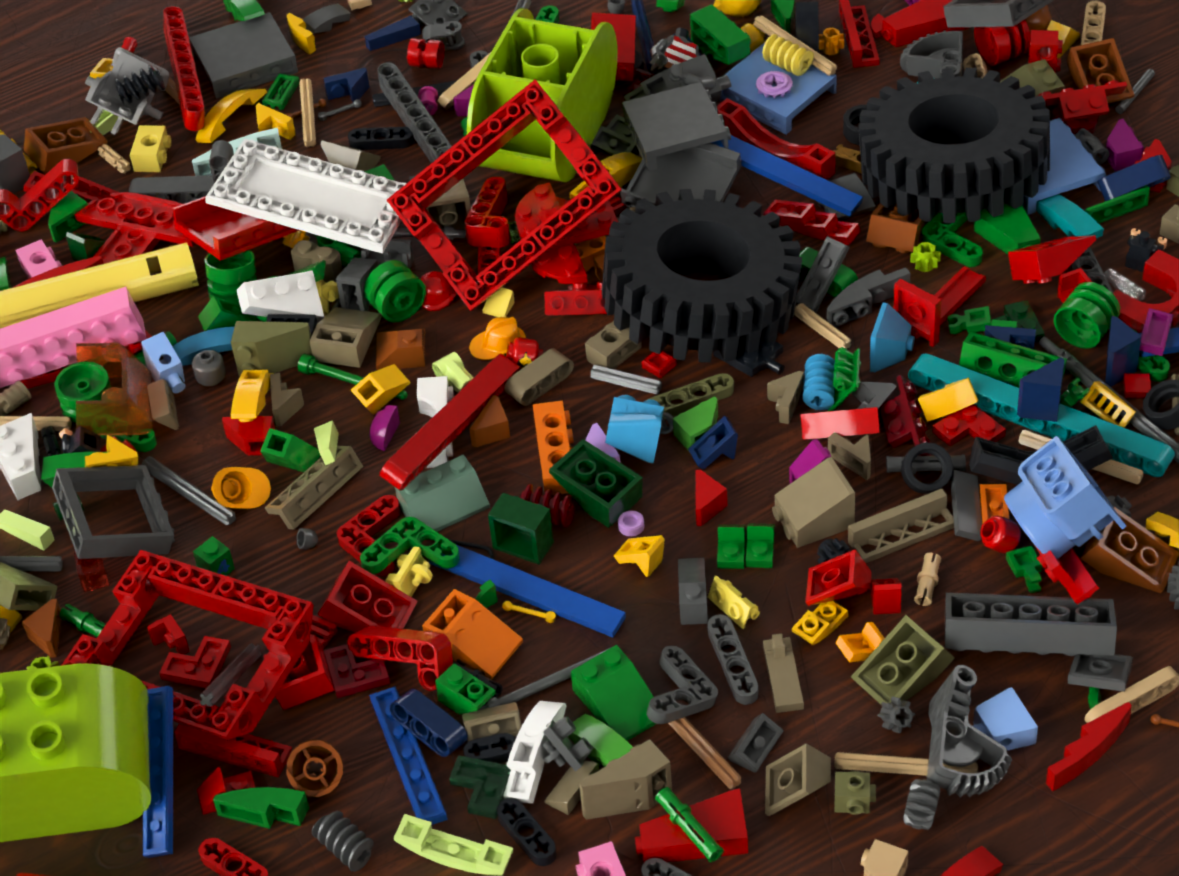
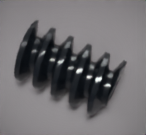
(139, 84)

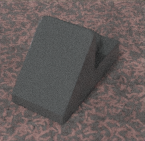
(873, 393)

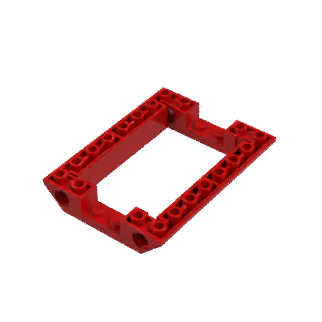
(470, 152)
(283, 615)

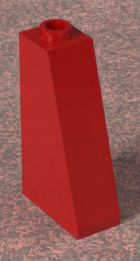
(915, 22)
(624, 29)
(719, 815)

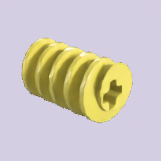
(787, 55)

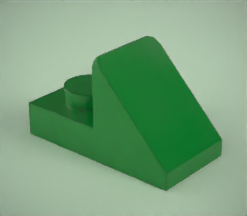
(760, 545)
(731, 546)

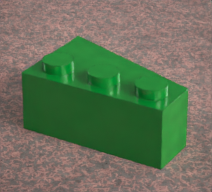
(718, 35)

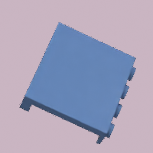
(778, 111)
(1069, 166)

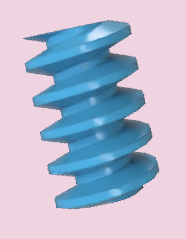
(818, 382)

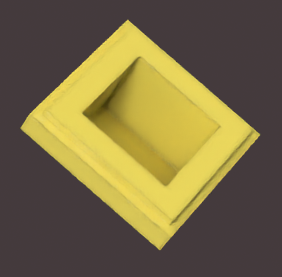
(499, 303)

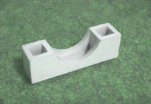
(432, 396)

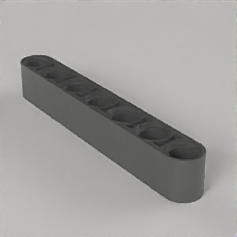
(412, 111)

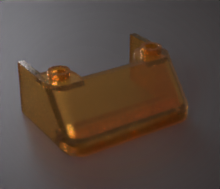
(121, 409)

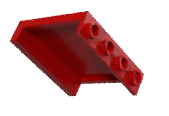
(224, 230)

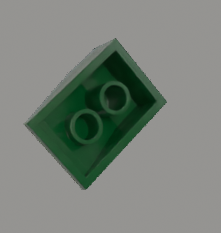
(598, 482)

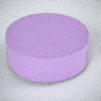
(631, 523)

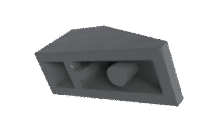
(692, 591)

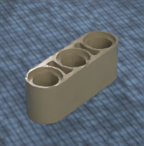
(539, 377)

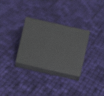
(12, 166)

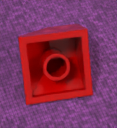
(838, 579)

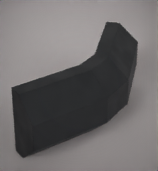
(1003, 461)

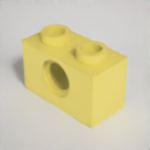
(150, 148)

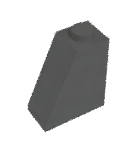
(352, 281)

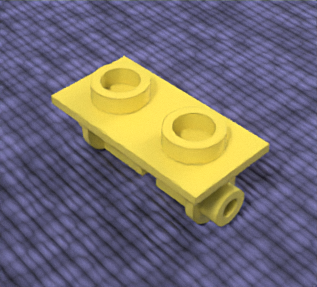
(730, 602)

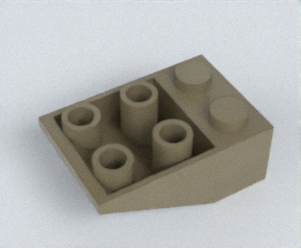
(344, 336)
(626, 783)

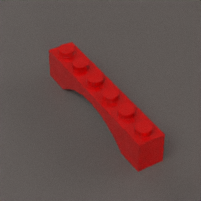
(746, 128)

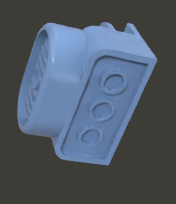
(1059, 501)

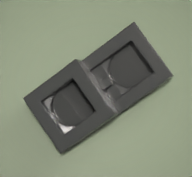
(322, 19)

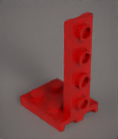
(929, 311)

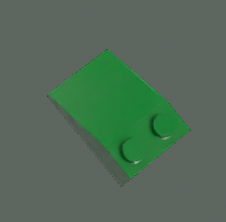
(614, 692)

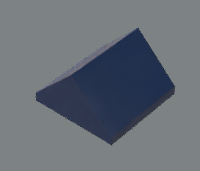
(1121, 352)
(1041, 392)

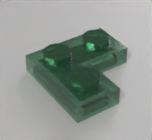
(486, 779)

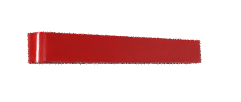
(183, 68)
(448, 423)

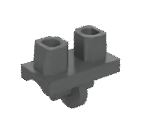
(557, 734)

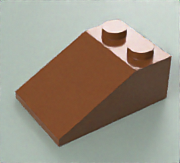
(1097, 65)
(61, 140)
(894, 230)
(1131, 555)

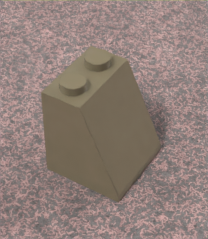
(451, 207)
(816, 504)

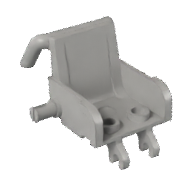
(105, 95)

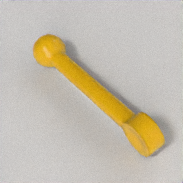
(550, 616)

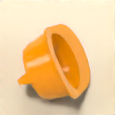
(495, 338)
(241, 487)

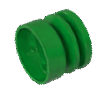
(229, 274)
(1086, 315)

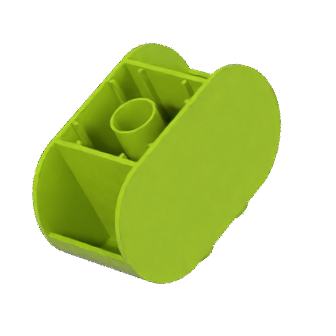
(570, 65)
(72, 750)

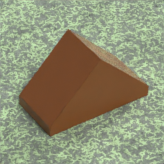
(490, 424)
(44, 627)

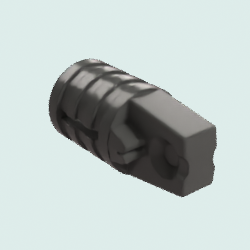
(1093, 145)

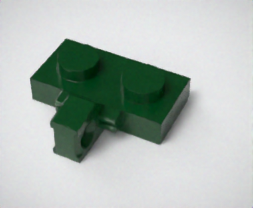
(1024, 316)

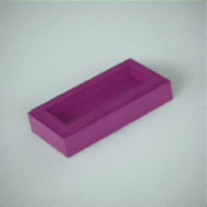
(1155, 332)

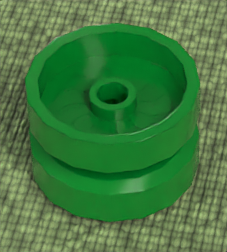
(394, 291)
(80, 383)

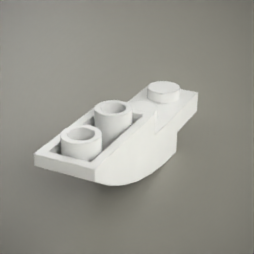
(527, 752)

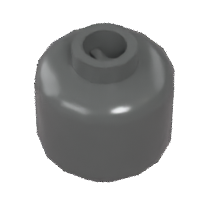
(208, 368)

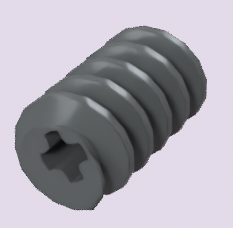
(343, 840)

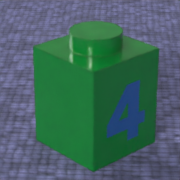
(214, 557)

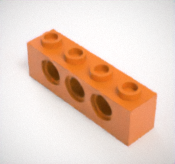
(552, 439)

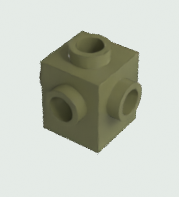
(853, 792)

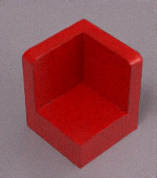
(1069, 281)

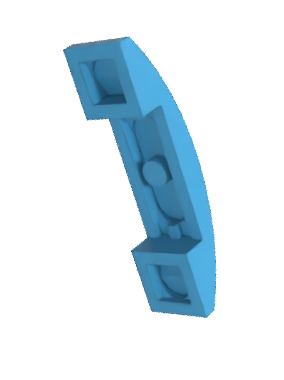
(214, 339)

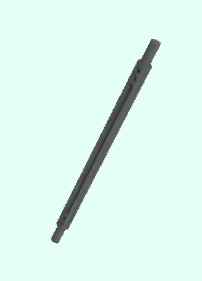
(1087, 377)

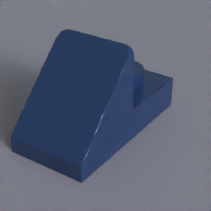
(349, 83)
(1018, 336)
(717, 440)

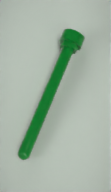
(308, 364)

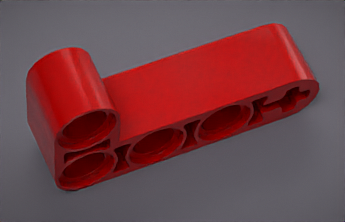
(62, 177)
(484, 221)
(427, 649)

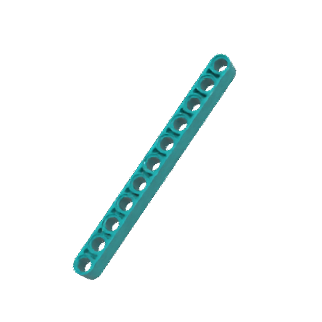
(1002, 401)

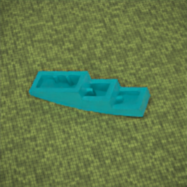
(1068, 216)

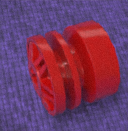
(1002, 43)

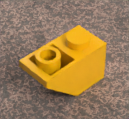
(380, 387)

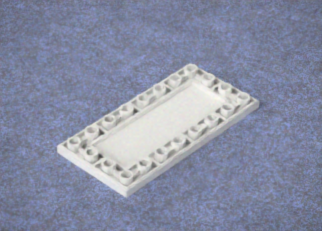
(308, 195)

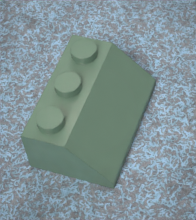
(444, 495)

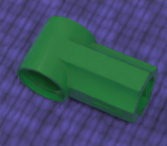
(346, 252)

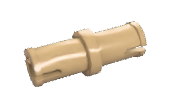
(927, 579)

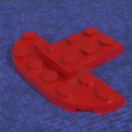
(137, 221)
(562, 259)

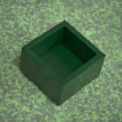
(521, 528)

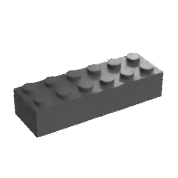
(1030, 624)

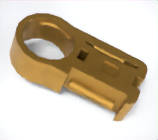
(848, 158)

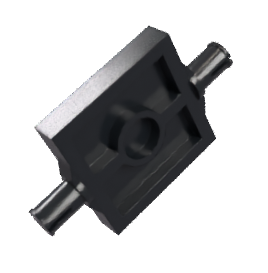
(754, 362)

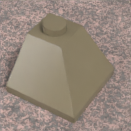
(349, 156)
(795, 777)

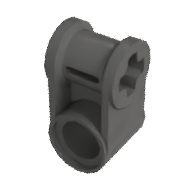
(444, 33)

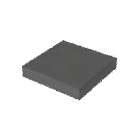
(1101, 672)

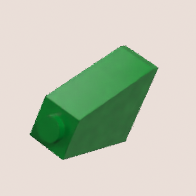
(1007, 231)

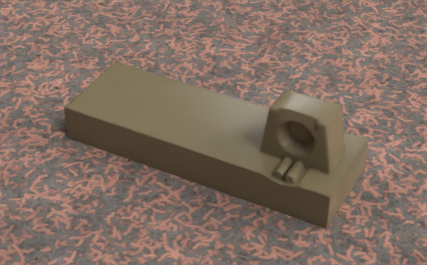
(783, 674)

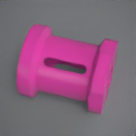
(428, 97)

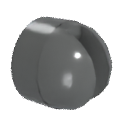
(616, 6)
(664, 429)
(306, 538)

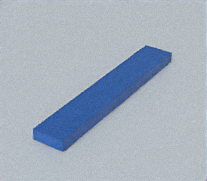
(408, 760)
(159, 815)

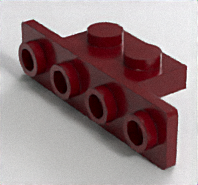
(903, 417)

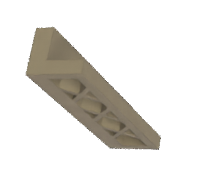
(314, 487)
(897, 521)

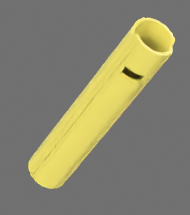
(71, 288)

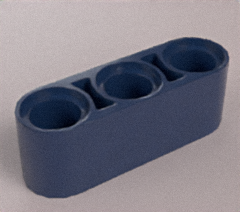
(1143, 174)
(428, 722)

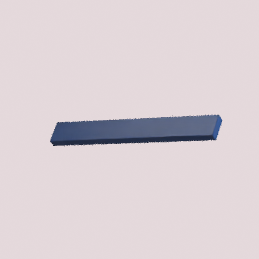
(795, 177)
(538, 592)

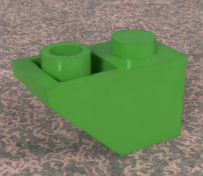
(695, 422)

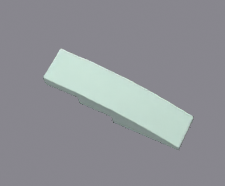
(267, 137)

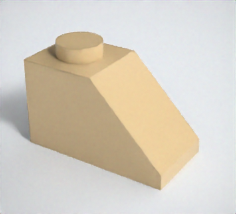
(884, 860)

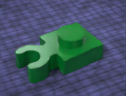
(973, 320)

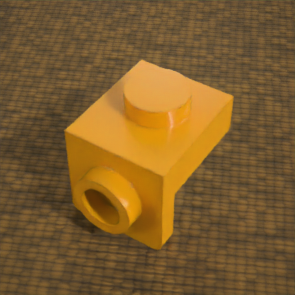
(860, 645)

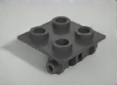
(436, 11)

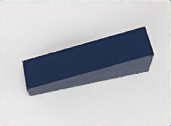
(393, 33)

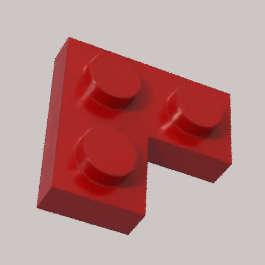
(967, 421)
(197, 670)

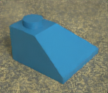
(889, 339)

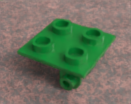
(845, 375)

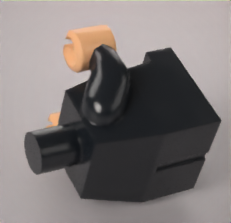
(1142, 249)
(80, 441)

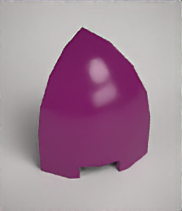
(384, 427)

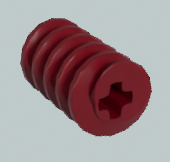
(560, 510)

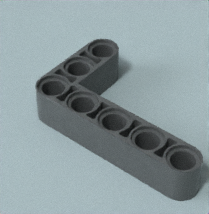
(183, 188)

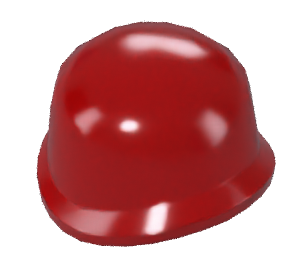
(438, 291)

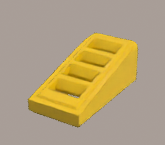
(1097, 388)

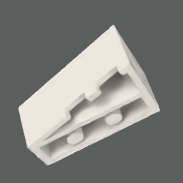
(281, 295)
(20, 456)

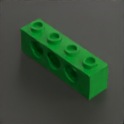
(1002, 353)

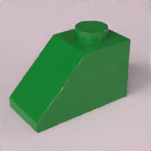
(63, 218)
(221, 314)

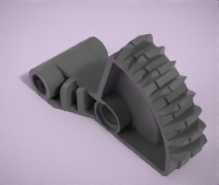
(934, 54)
(958, 742)

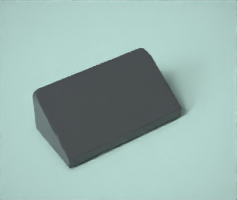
(756, 743)

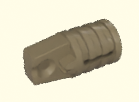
(13, 398)

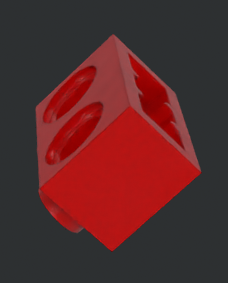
(1045, 45)

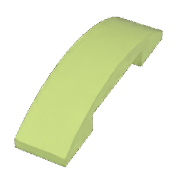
(452, 850)

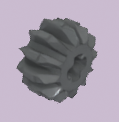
(921, 804)

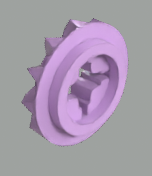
(782, 81)

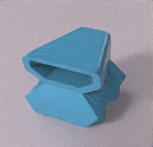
(635, 427)

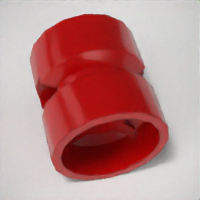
(423, 53)

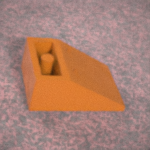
(474, 633)

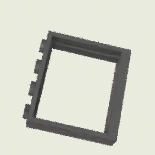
(987, 14)
(73, 480)

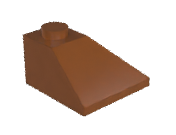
(400, 348)

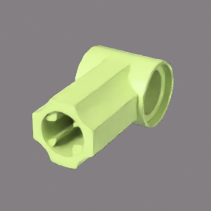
(454, 369)

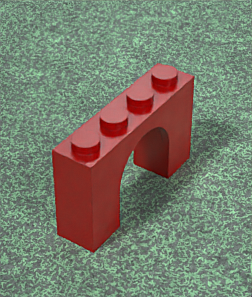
(1162, 272)

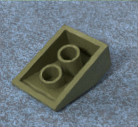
(1040, 77)
(269, 345)
(902, 663)

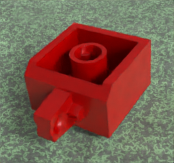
(307, 678)

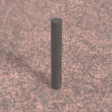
(1137, 88)

